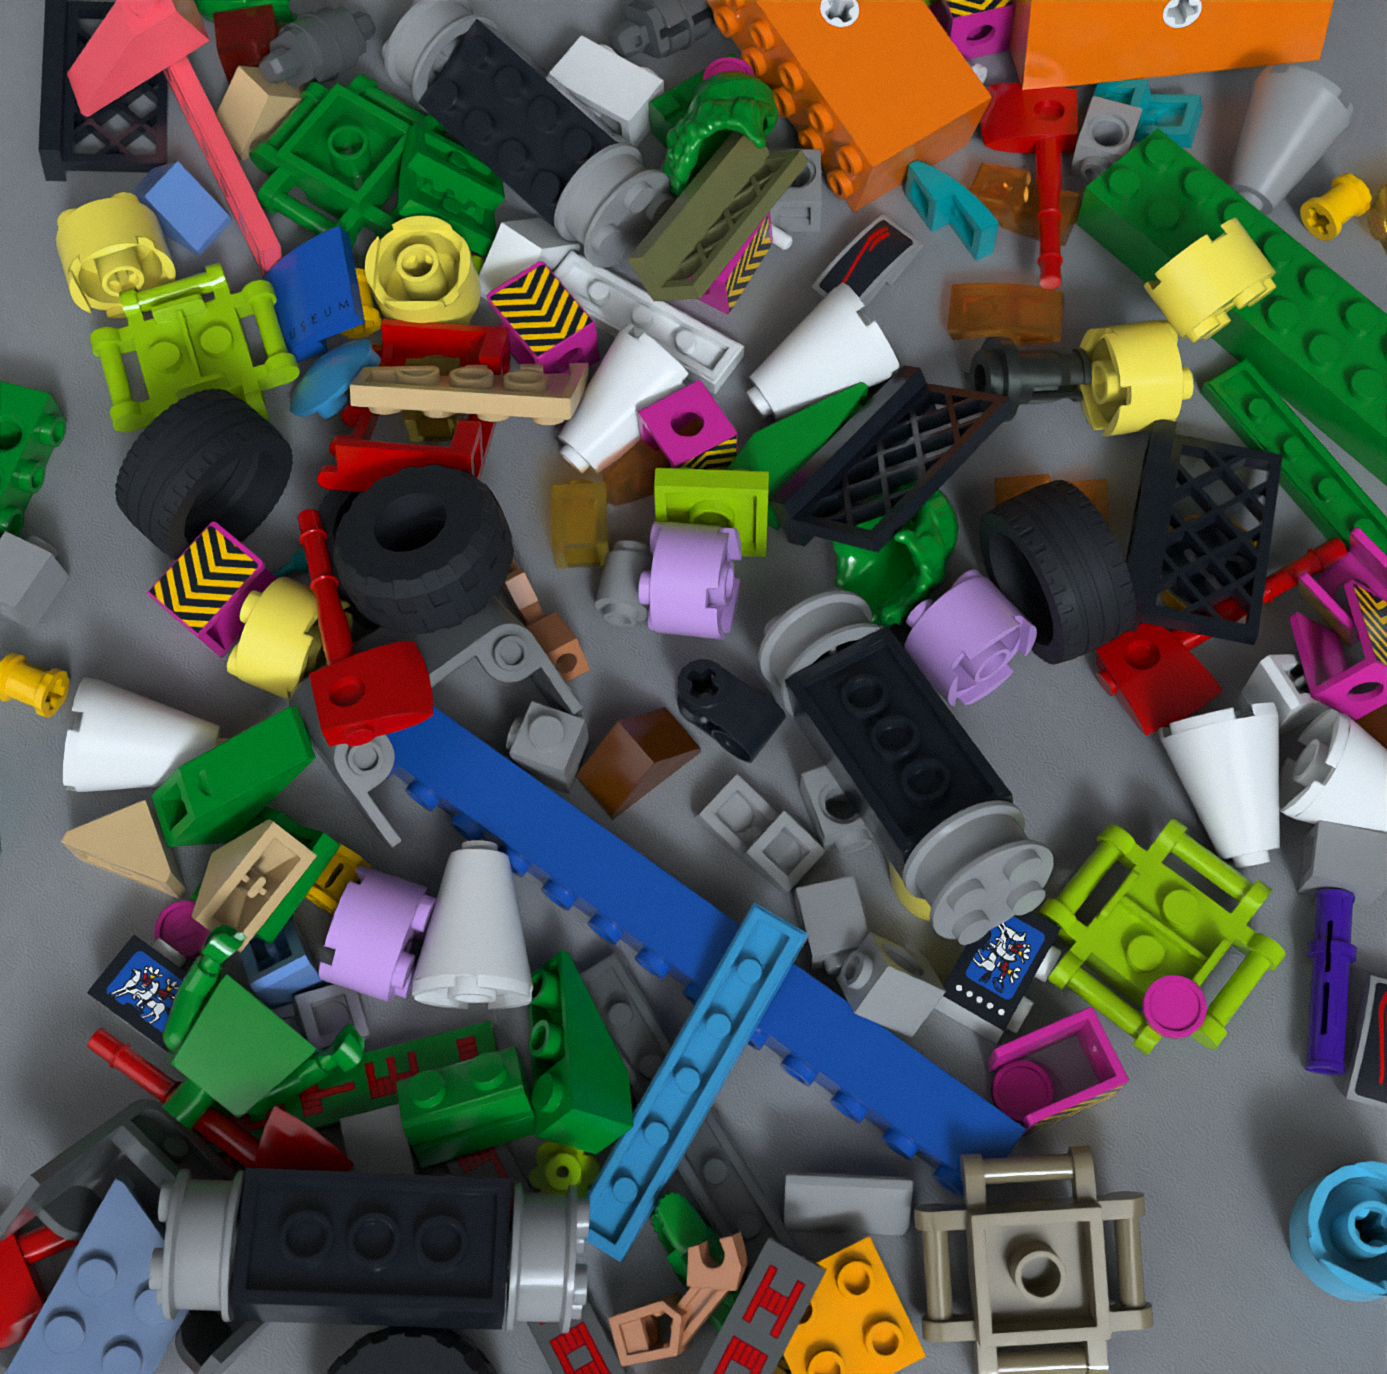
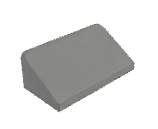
(847, 1203)

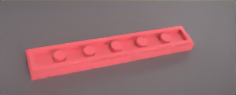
(224, 164)

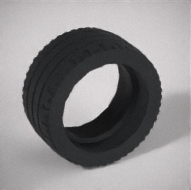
(201, 466)
(1059, 569)

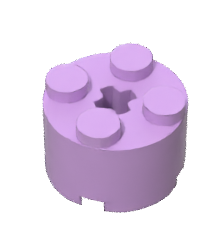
(691, 579)
(968, 638)
(377, 934)

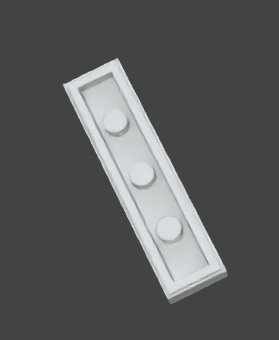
(616, 302)

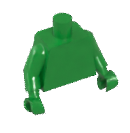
(237, 1046)

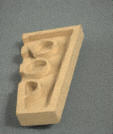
(472, 390)

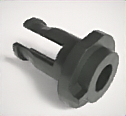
(1028, 374)

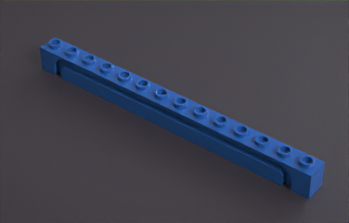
(686, 937)

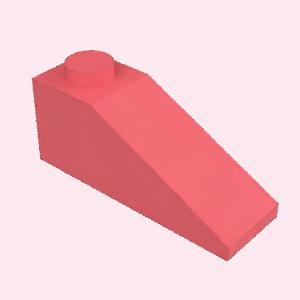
(133, 46)

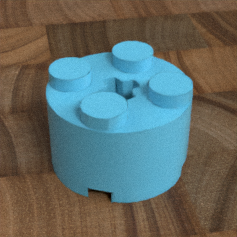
(1325, 1235)

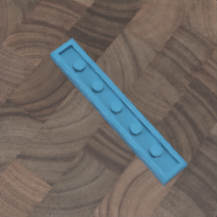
(690, 1079)

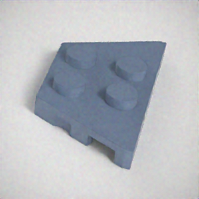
(102, 1306)

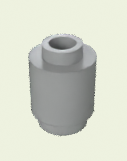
(619, 584)

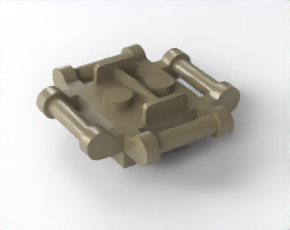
(1035, 1266)

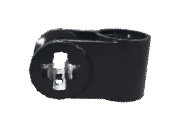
(734, 715)

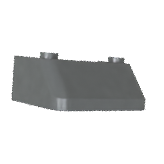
(502, 649)
(148, 1149)

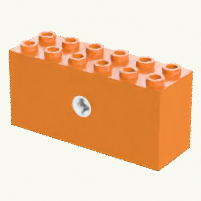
(1139, 39)
(860, 83)

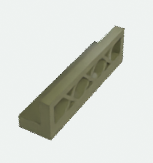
(713, 218)

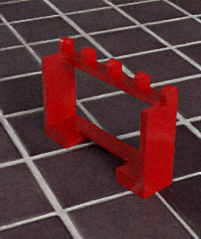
(366, 461)

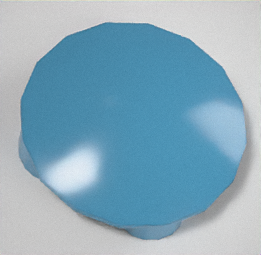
(330, 376)

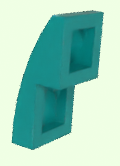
(1171, 113)
(945, 201)

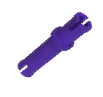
(1330, 981)

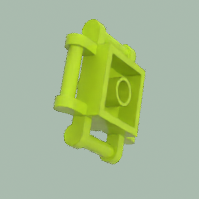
(192, 346)
(1159, 929)

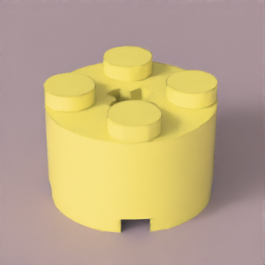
(111, 249)
(423, 273)
(1211, 280)
(1133, 377)
(279, 637)

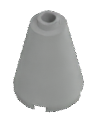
(1284, 133)

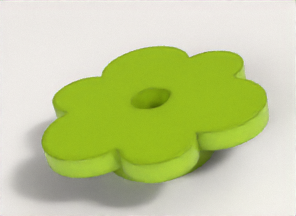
(552, 1158)

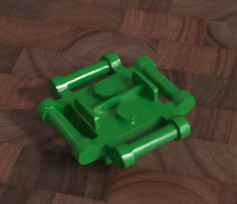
(344, 155)

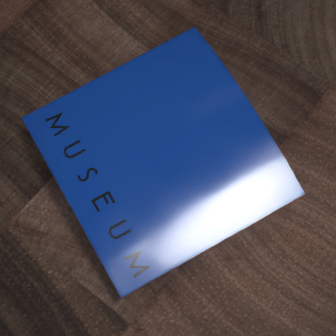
(316, 293)

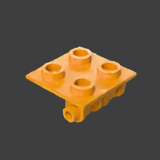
(853, 1320)

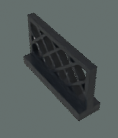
(60, 110)
(873, 443)
(1155, 513)

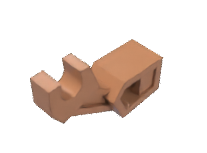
(549, 630)
(636, 1327)

